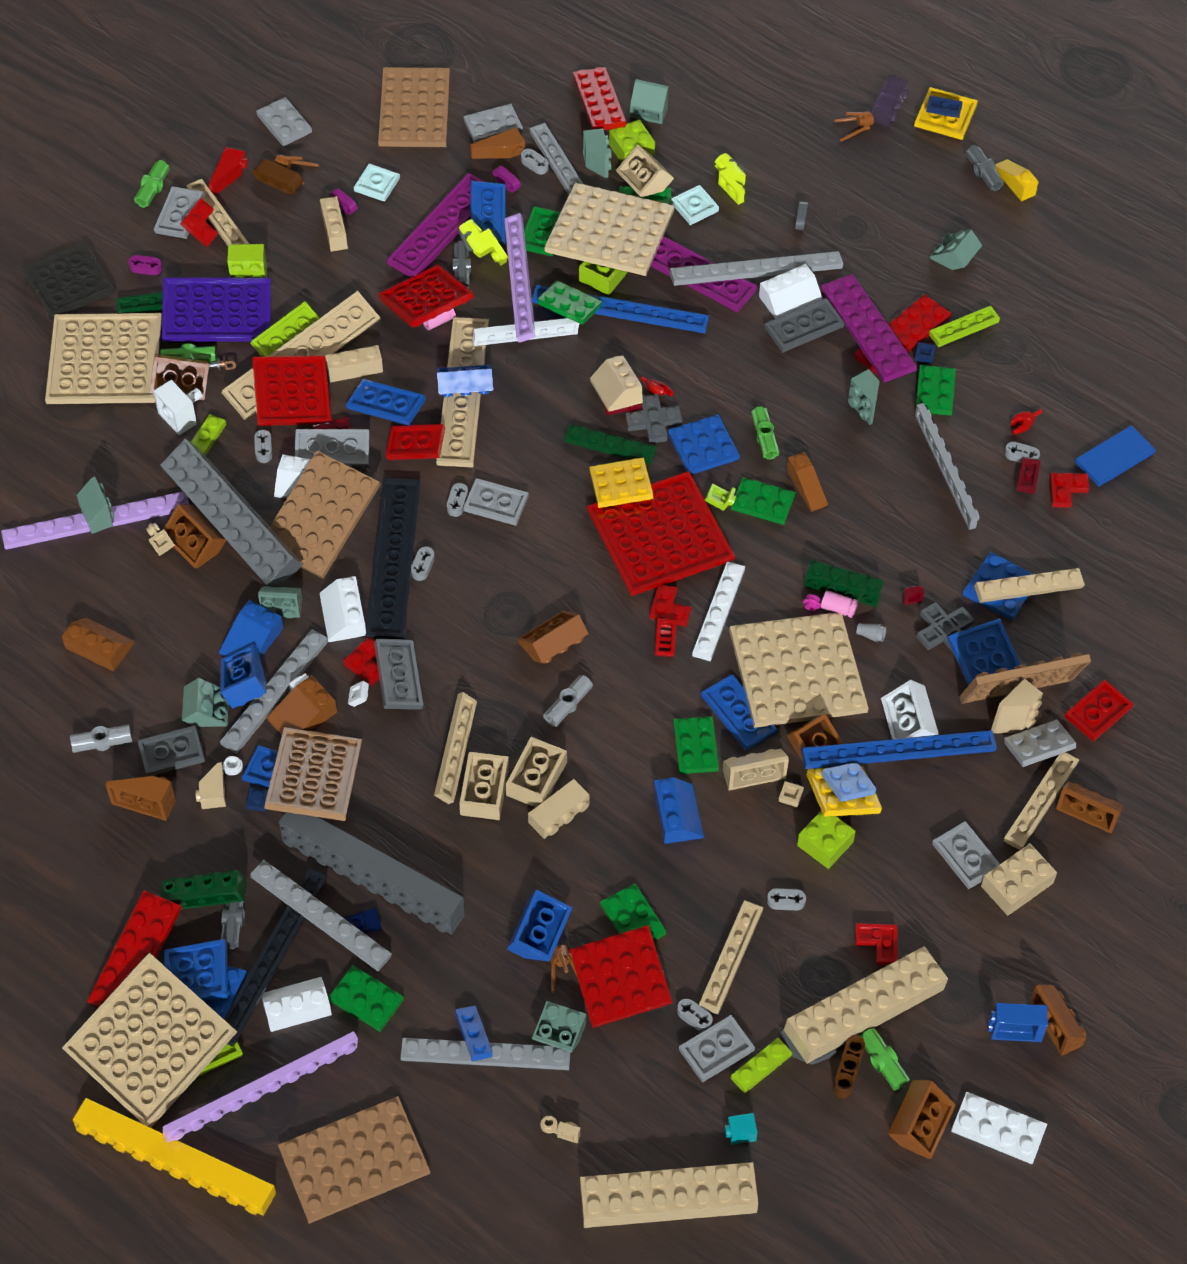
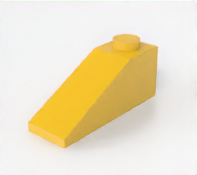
(1018, 179)

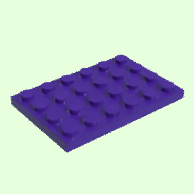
(215, 309)

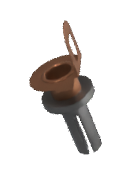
(221, 363)

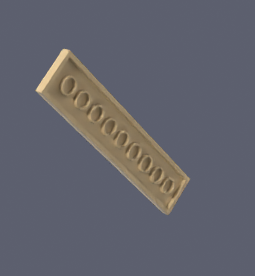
(319, 339)
(460, 412)

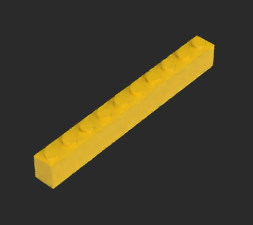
(174, 1157)

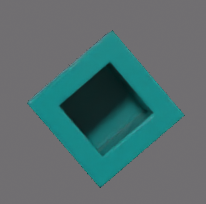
(741, 1129)

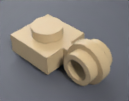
(159, 539)
(566, 1131)

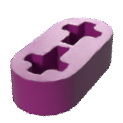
(503, 176)
(345, 202)
(145, 265)

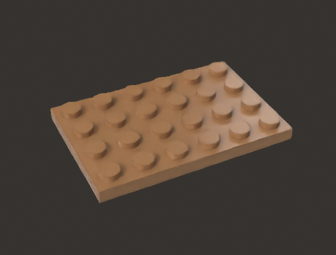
(414, 107)
(323, 511)
(1039, 675)
(313, 774)
(353, 1159)

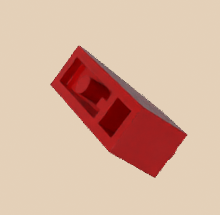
(228, 169)

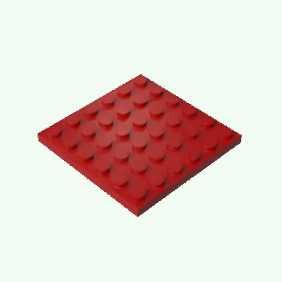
(662, 536)

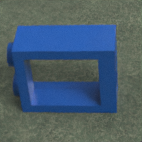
(1018, 1022)

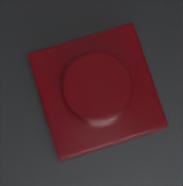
(912, 595)

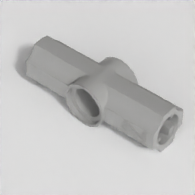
(561, 708)
(112, 736)

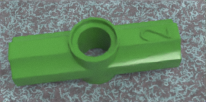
(152, 183)
(190, 351)
(765, 433)
(884, 1059)

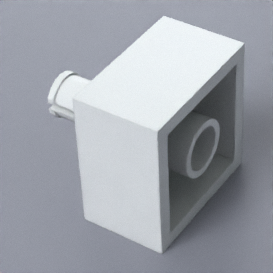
(177, 407)

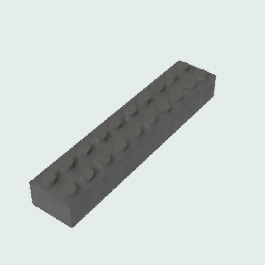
(231, 514)
(373, 870)

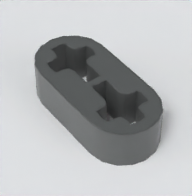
(801, 215)

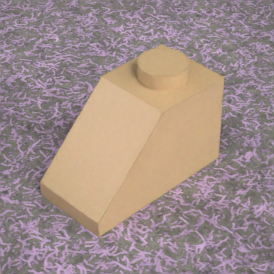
(212, 788)

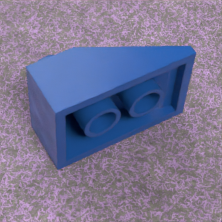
(252, 626)
(242, 676)

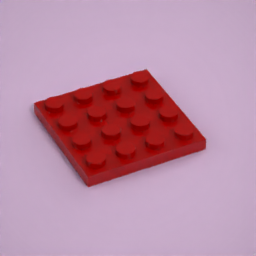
(425, 296)
(291, 390)
(620, 976)

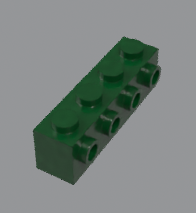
(844, 582)
(205, 889)

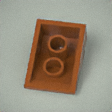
(303, 707)
(814, 734)
(144, 795)

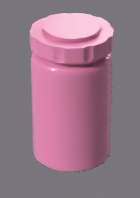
(440, 319)
(839, 603)

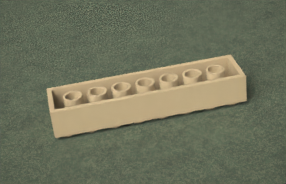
(865, 1004)
(668, 1195)

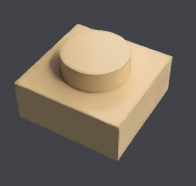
(791, 794)

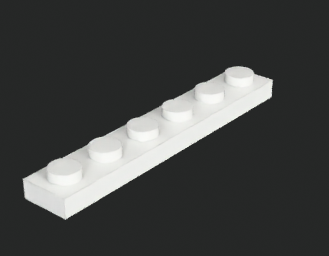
(507, 333)
(718, 611)

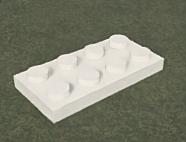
(999, 1127)

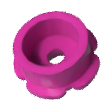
(812, 602)

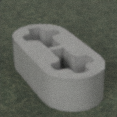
(532, 163)
(267, 446)
(1022, 451)
(453, 498)
(426, 565)
(786, 899)
(695, 1014)

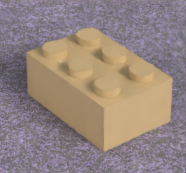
(536, 772)
(484, 785)
(1019, 879)

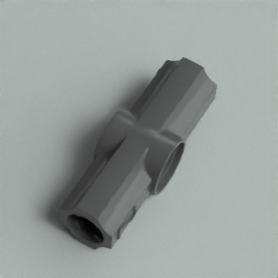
(984, 168)
(461, 264)
(232, 921)

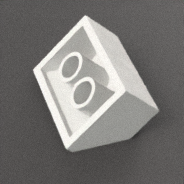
(790, 291)
(288, 474)
(342, 610)
(909, 712)
(296, 1004)

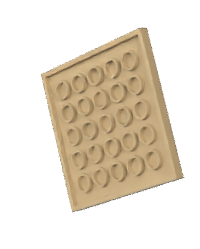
(609, 229)
(103, 358)
(798, 669)
(149, 1040)

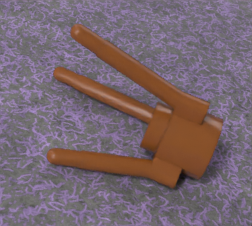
(863, 119)
(287, 161)
(561, 958)

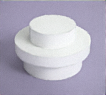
(232, 765)

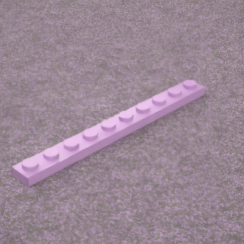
(519, 278)
(77, 524)
(259, 1087)

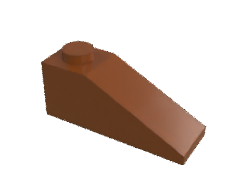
(503, 145)
(806, 481)

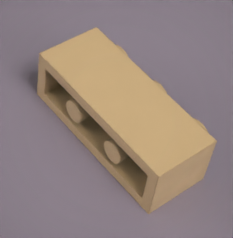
(333, 223)
(354, 363)
(559, 809)

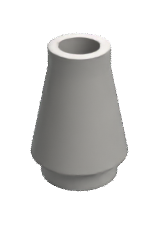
(872, 631)

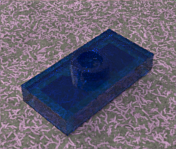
(365, 921)

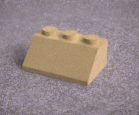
(644, 172)
(617, 384)
(1018, 709)
(755, 768)

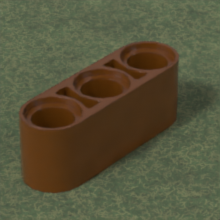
(277, 176)
(846, 1075)

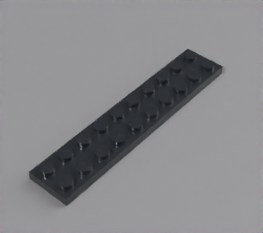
(393, 559)

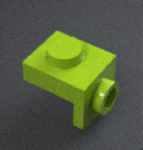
(719, 497)

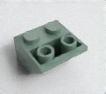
(649, 101)
(596, 152)
(956, 249)
(864, 395)
(95, 506)
(281, 600)
(204, 705)
(560, 1026)

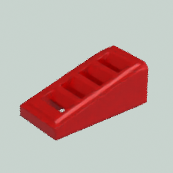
(665, 623)

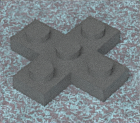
(653, 418)
(942, 625)

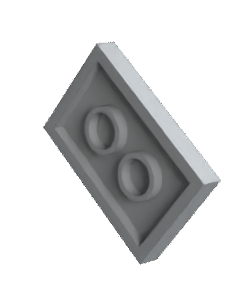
(284, 121)
(492, 122)
(175, 209)
(496, 501)
(1039, 743)
(965, 854)
(716, 1048)

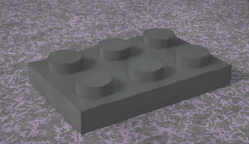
(171, 751)

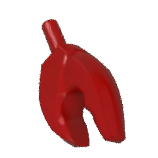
(657, 387)
(1025, 419)

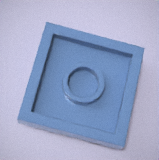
(848, 782)

